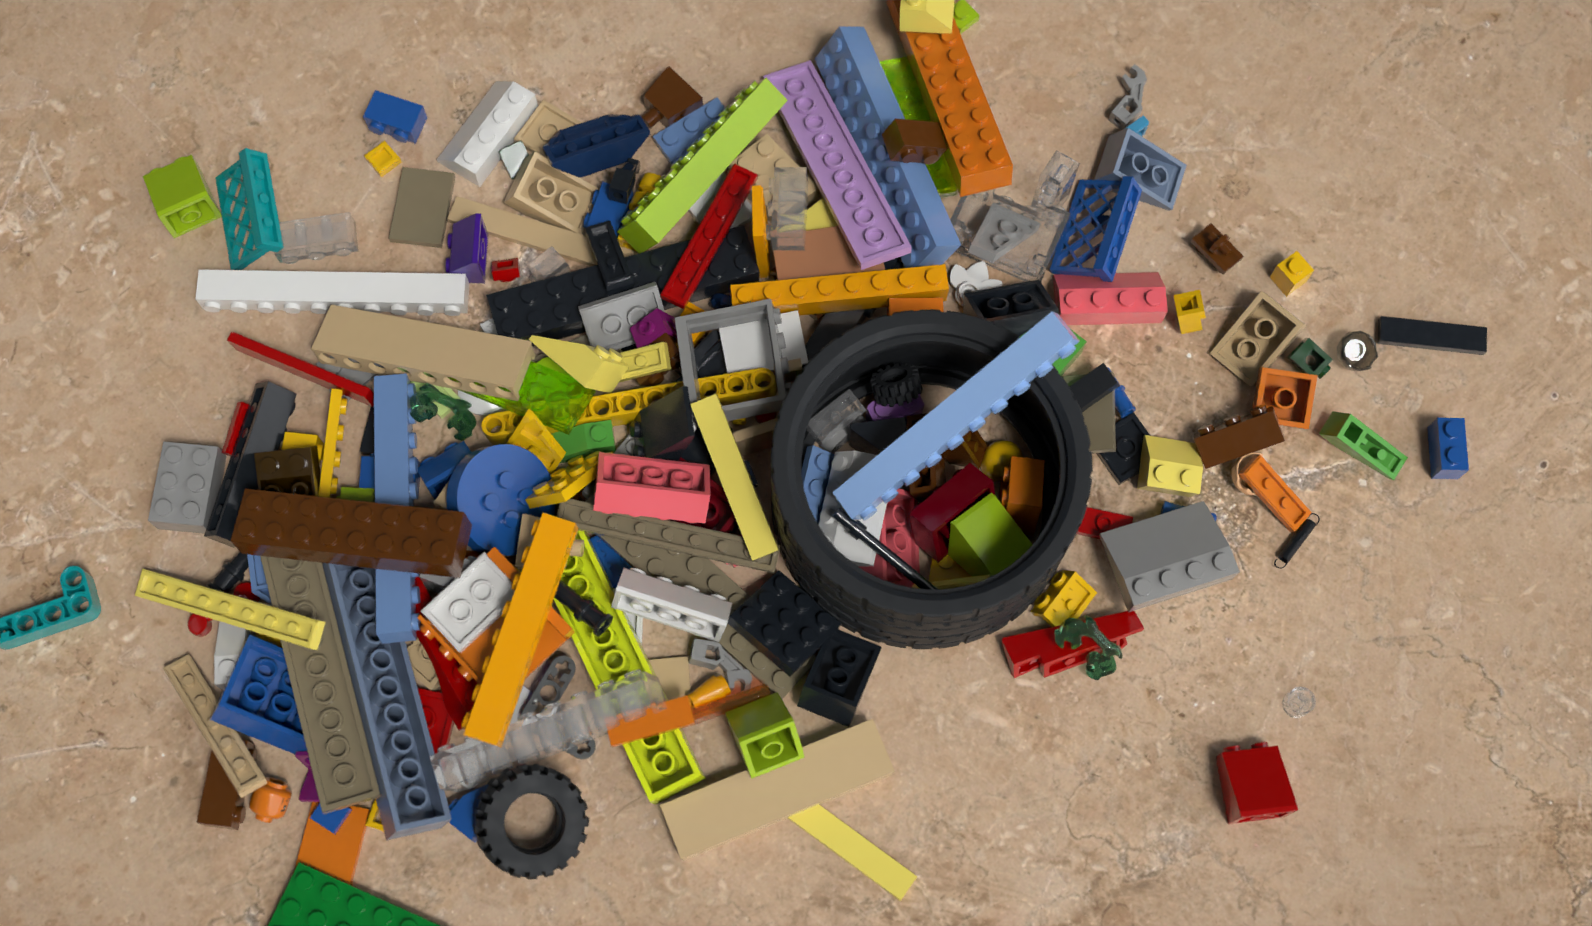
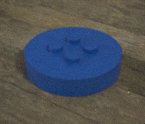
(492, 493)

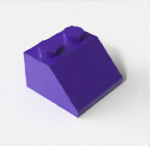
(468, 249)

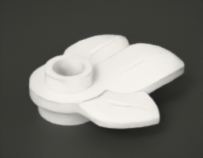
(972, 280)

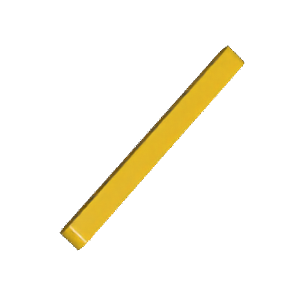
(643, 398)

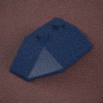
(596, 144)

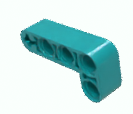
(43, 613)

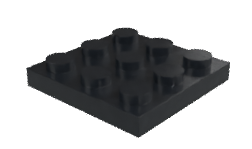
(783, 623)

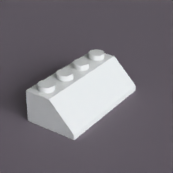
(487, 130)
(843, 467)
(671, 604)

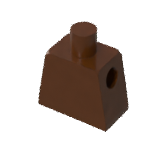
(669, 100)

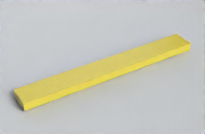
(230, 609)

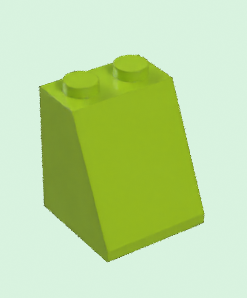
(181, 196)
(986, 538)
(765, 734)

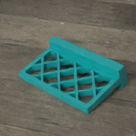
(259, 209)

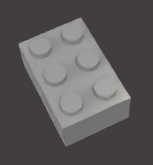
(186, 486)

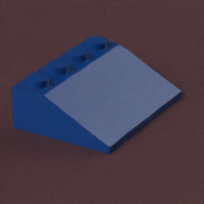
(261, 698)

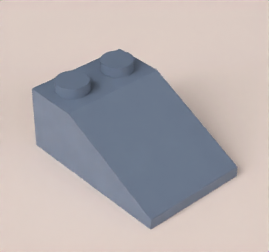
(1150, 166)

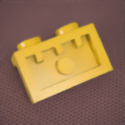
(1064, 598)

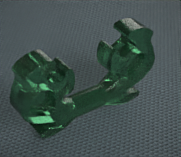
(424, 408)
(1073, 630)

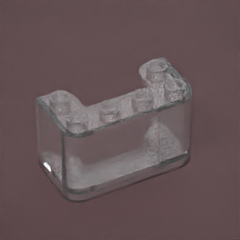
(1028, 259)

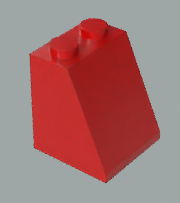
(1255, 784)

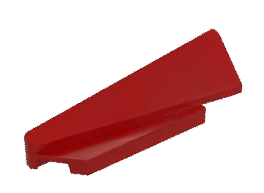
(1040, 649)

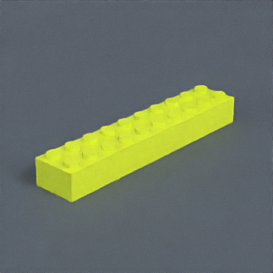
(661, 761)

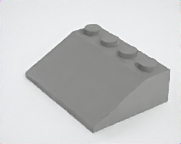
(1168, 556)

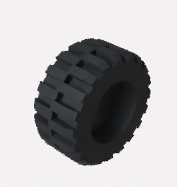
(566, 834)

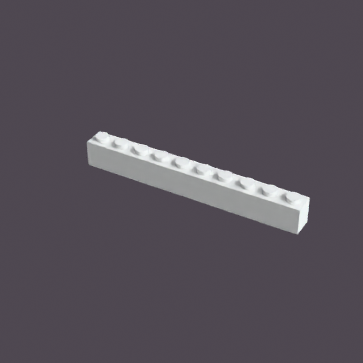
(318, 290)

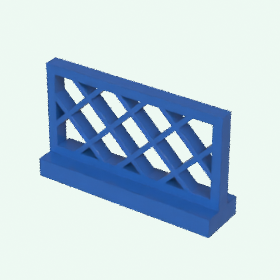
(1114, 229)

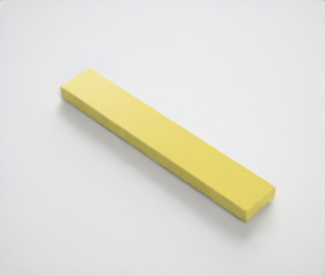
(734, 477)
(855, 850)

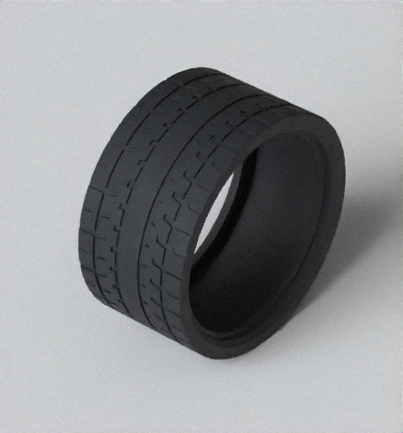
(948, 353)

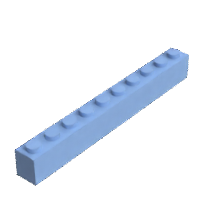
(956, 416)

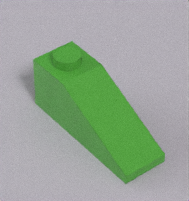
(587, 439)
(1363, 444)

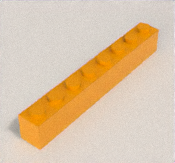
(846, 291)
(520, 631)

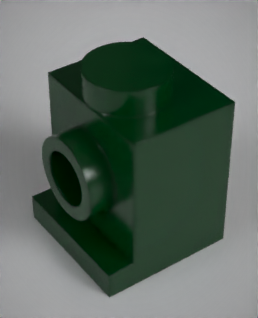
(1306, 348)

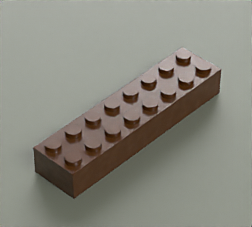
(352, 533)

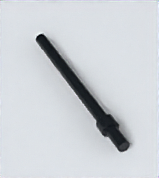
(858, 531)

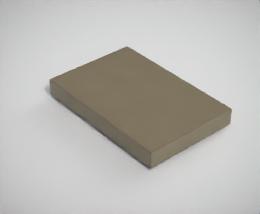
(422, 207)
(1099, 420)

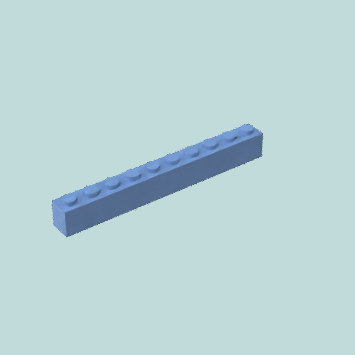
(394, 485)

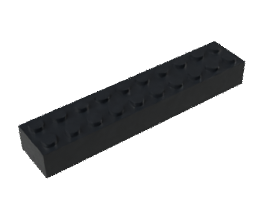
(551, 305)

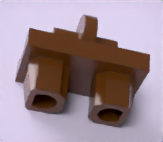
(1217, 248)

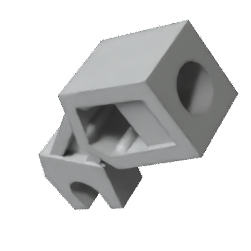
(1120, 116)
(733, 670)

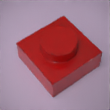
(506, 270)

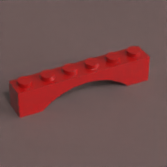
(455, 687)

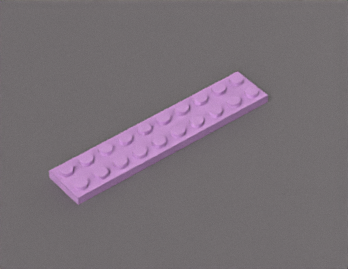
(838, 167)

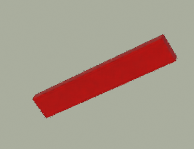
(709, 236)
(301, 368)

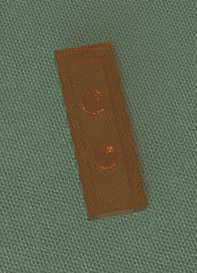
(729, 703)

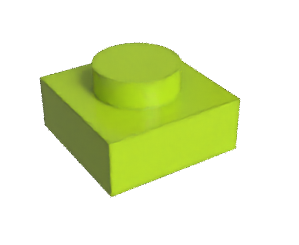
(964, 15)

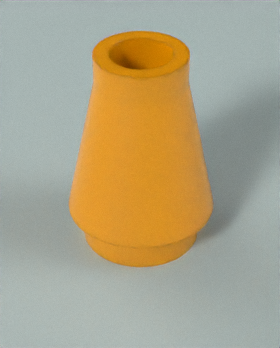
(710, 691)

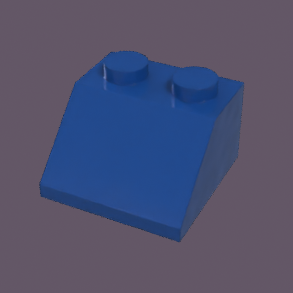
(438, 470)

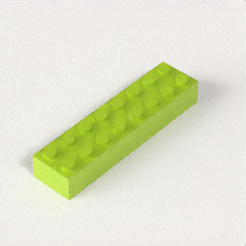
(701, 165)

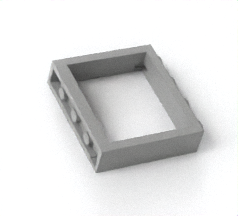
(728, 317)

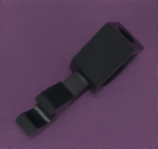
(624, 181)

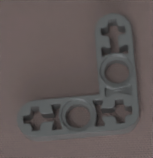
(552, 670)

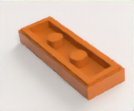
(1275, 493)
(675, 717)

